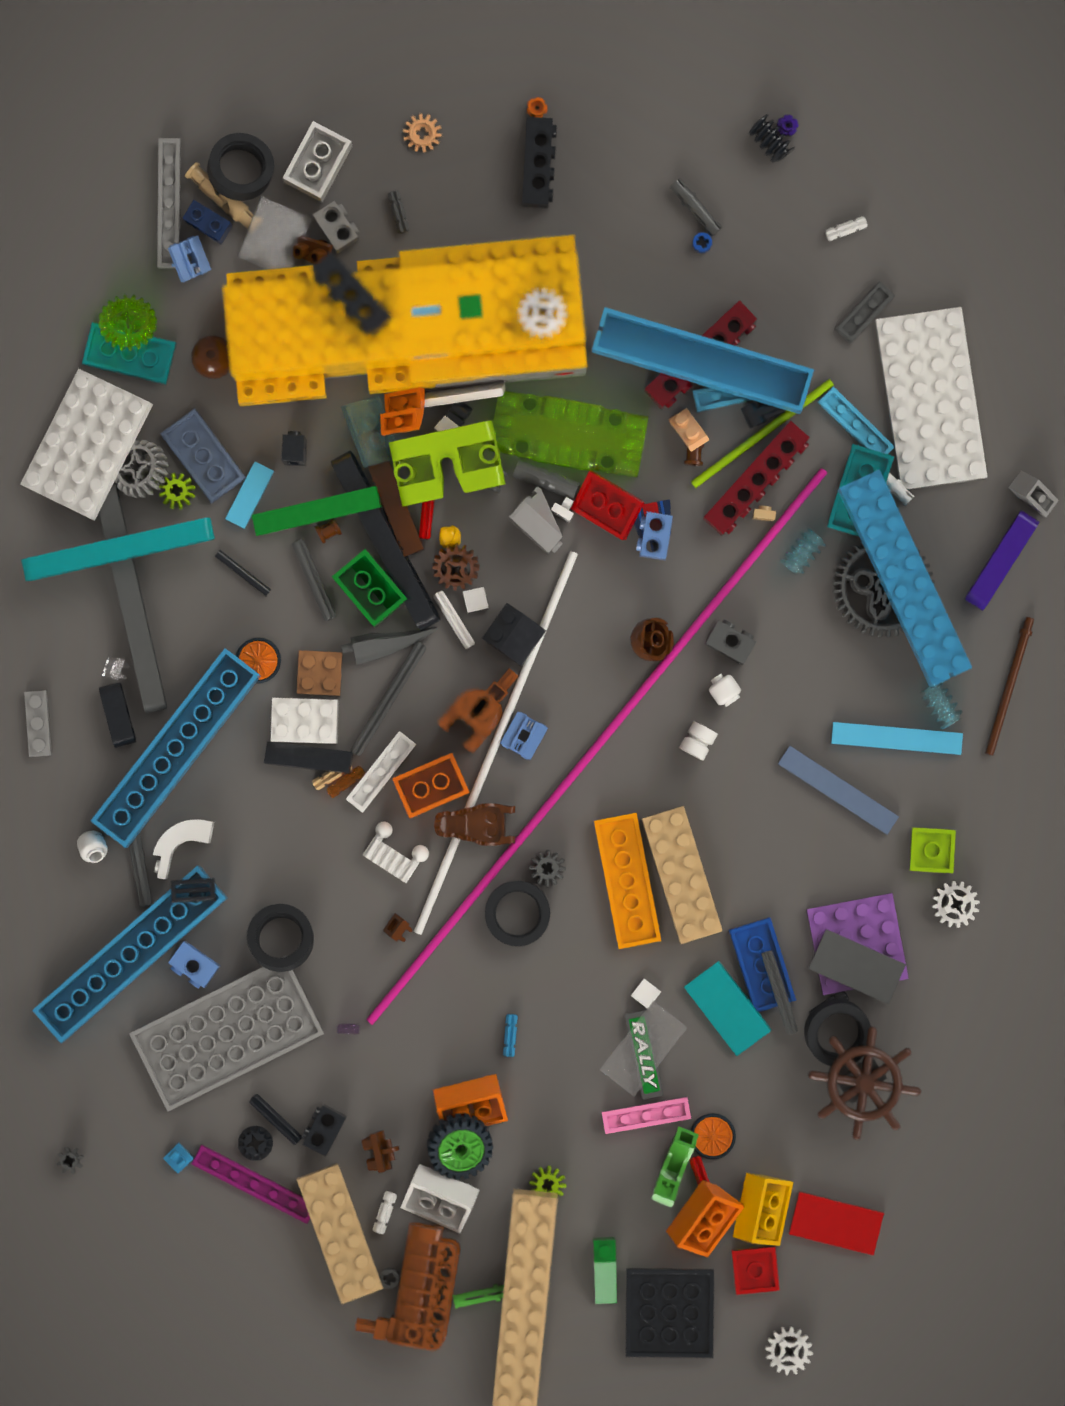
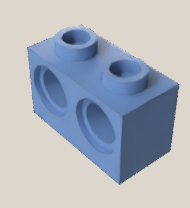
(661, 536)

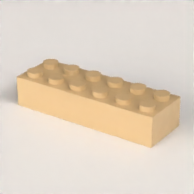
(682, 875)
(339, 1233)

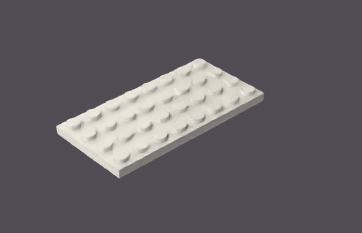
(931, 398)

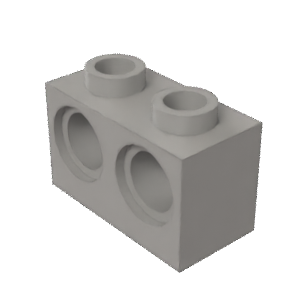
(332, 229)

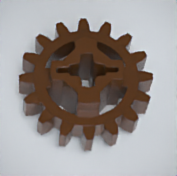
(455, 557)

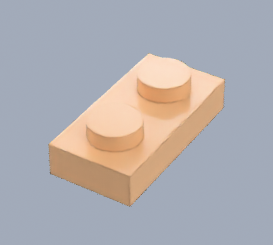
(688, 429)

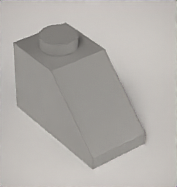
(1033, 493)

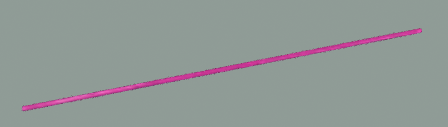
(596, 746)

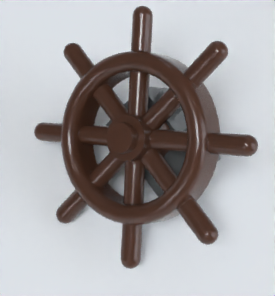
(863, 1081)

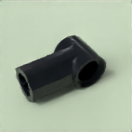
(758, 413)

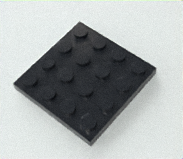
(669, 1313)

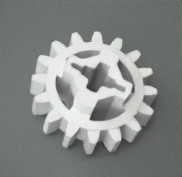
(550, 307)
(964, 899)
(796, 1344)

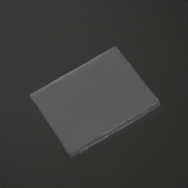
(273, 235)

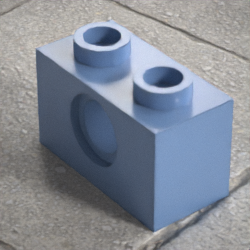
(206, 969)

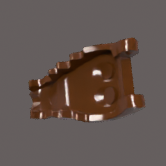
(478, 824)

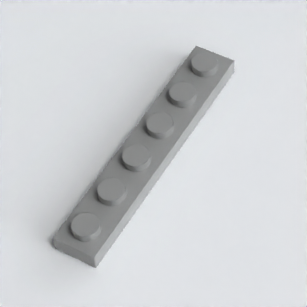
(168, 198)

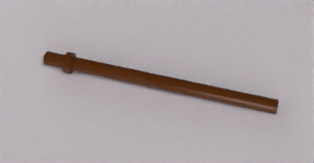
(1025, 633)

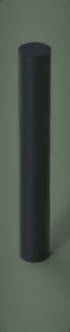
(243, 573)

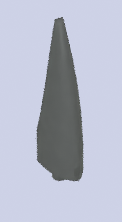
(378, 645)

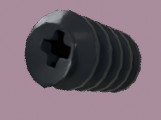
(770, 139)

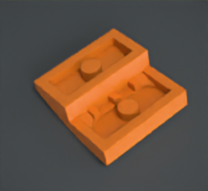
(402, 411)

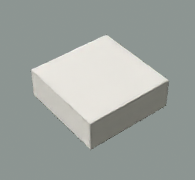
(475, 599)
(645, 993)

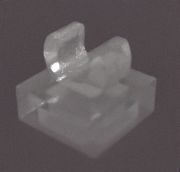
(113, 668)

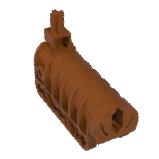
(490, 716)
(418, 1291)

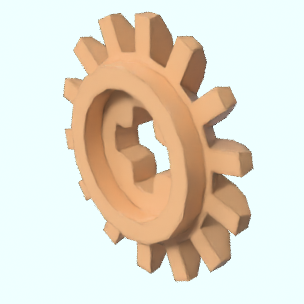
(416, 126)

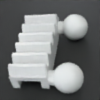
(391, 859)

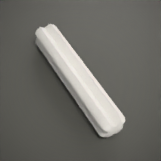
(453, 619)

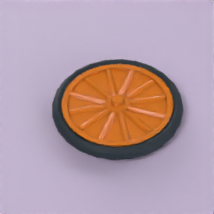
(261, 657)
(715, 1136)

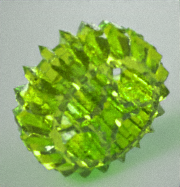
(128, 339)

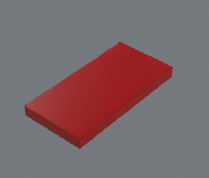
(836, 1223)

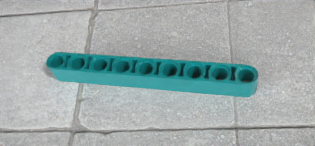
(118, 549)

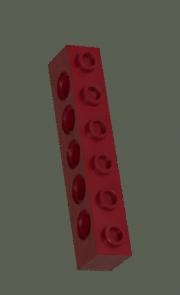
(739, 314)
(790, 433)

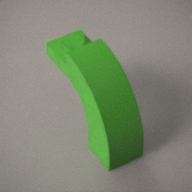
(674, 1166)

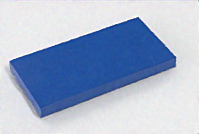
(749, 944)

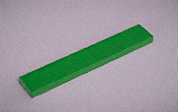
(316, 511)

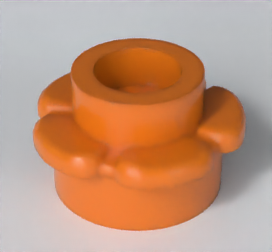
(537, 102)

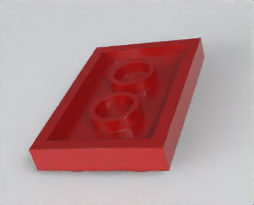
(607, 505)

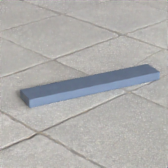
(838, 790)

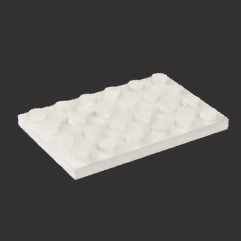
(86, 444)

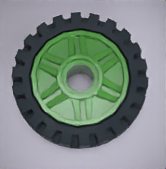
(463, 1160)

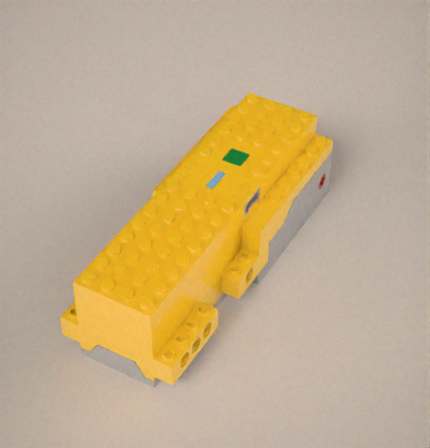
(448, 328)

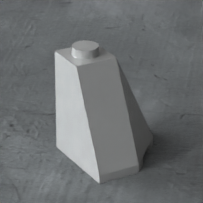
(537, 522)

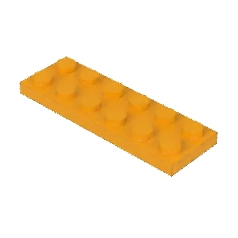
(627, 880)

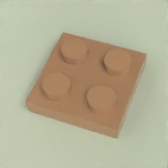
(319, 673)

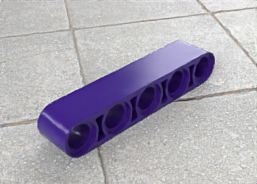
(1001, 560)

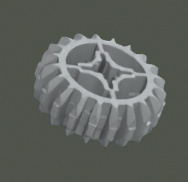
(145, 473)

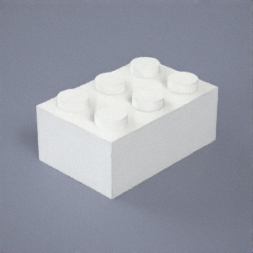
(317, 161)
(304, 720)

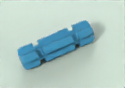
(510, 1035)

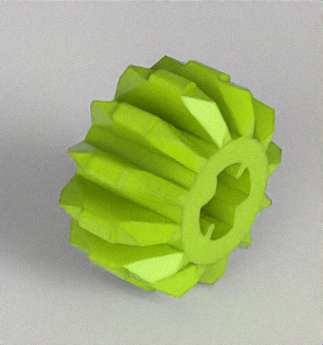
(171, 496)
(548, 1175)

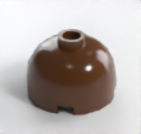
(211, 357)
(652, 639)

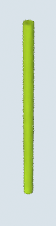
(758, 436)

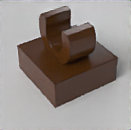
(396, 928)

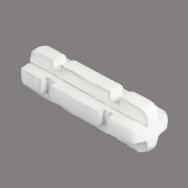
(846, 228)
(384, 1212)

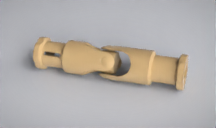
(235, 209)

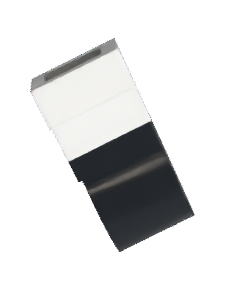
(455, 417)

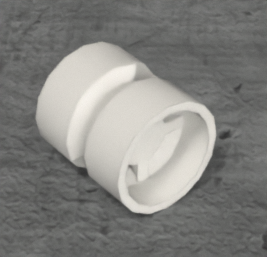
(698, 740)

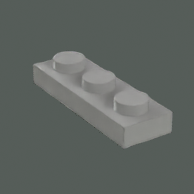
(38, 723)

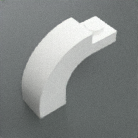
(176, 835)

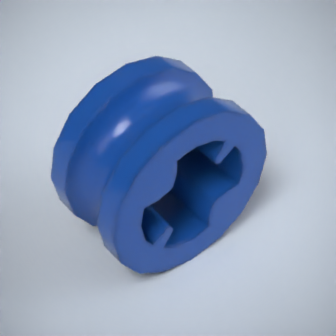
(698, 248)

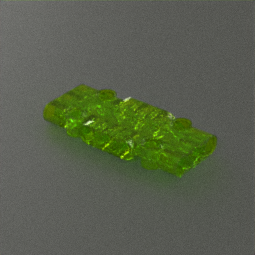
(569, 433)

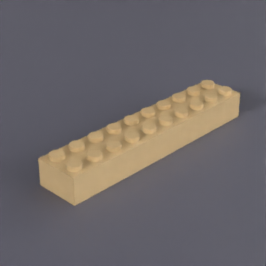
(525, 1298)

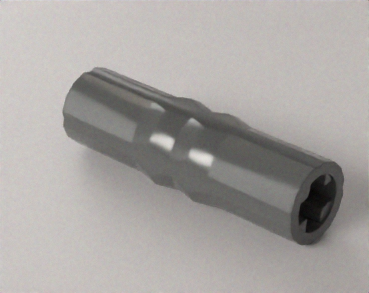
(546, 480)

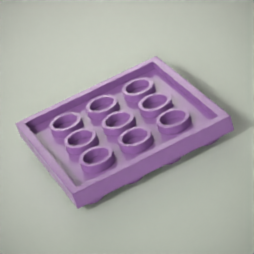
(864, 921)

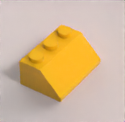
(765, 1209)

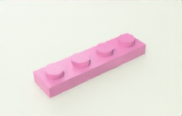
(646, 1115)

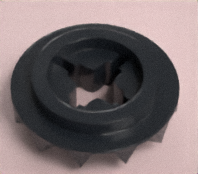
(259, 1133)

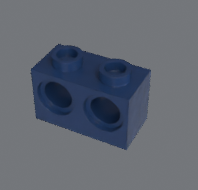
(207, 222)

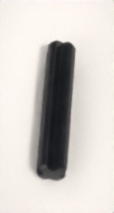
(275, 1119)

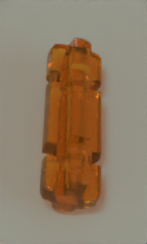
(346, 781)

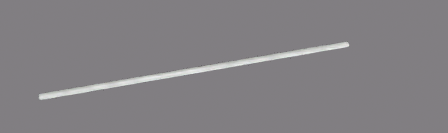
(496, 741)

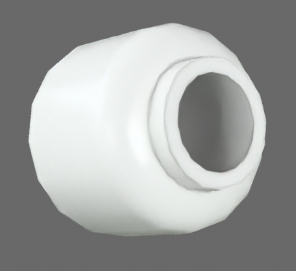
(724, 690)
(92, 846)

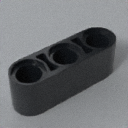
(117, 714)

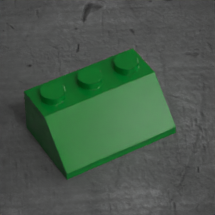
(369, 588)

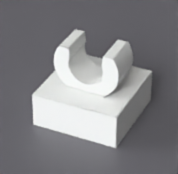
(563, 510)

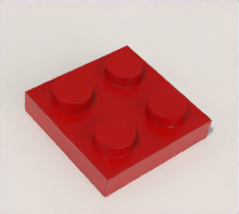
(755, 1270)

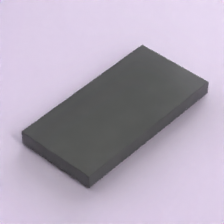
(857, 966)

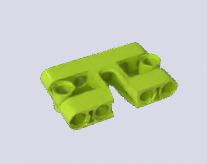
(425, 455)

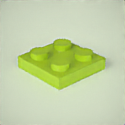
(932, 850)

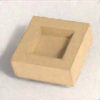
(764, 513)

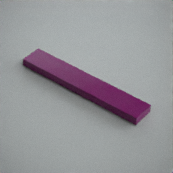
(251, 1183)

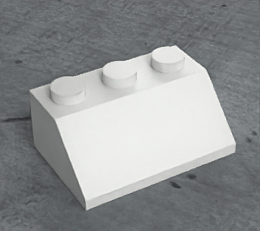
(439, 1198)

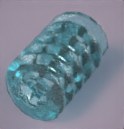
(803, 552)
(942, 705)

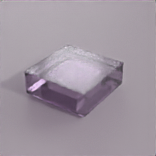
(348, 1028)

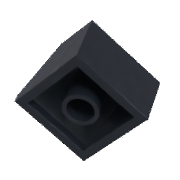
(514, 634)

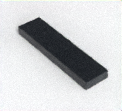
(308, 757)

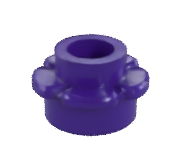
(787, 119)

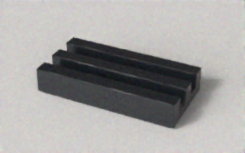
(174, 891)

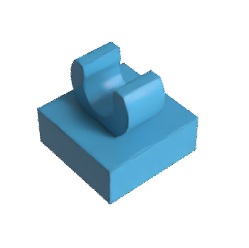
(178, 1157)

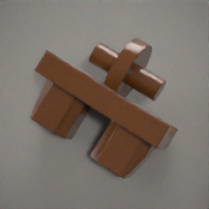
(311, 249)
(382, 1151)

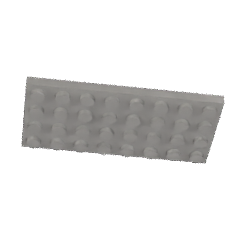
(225, 1034)

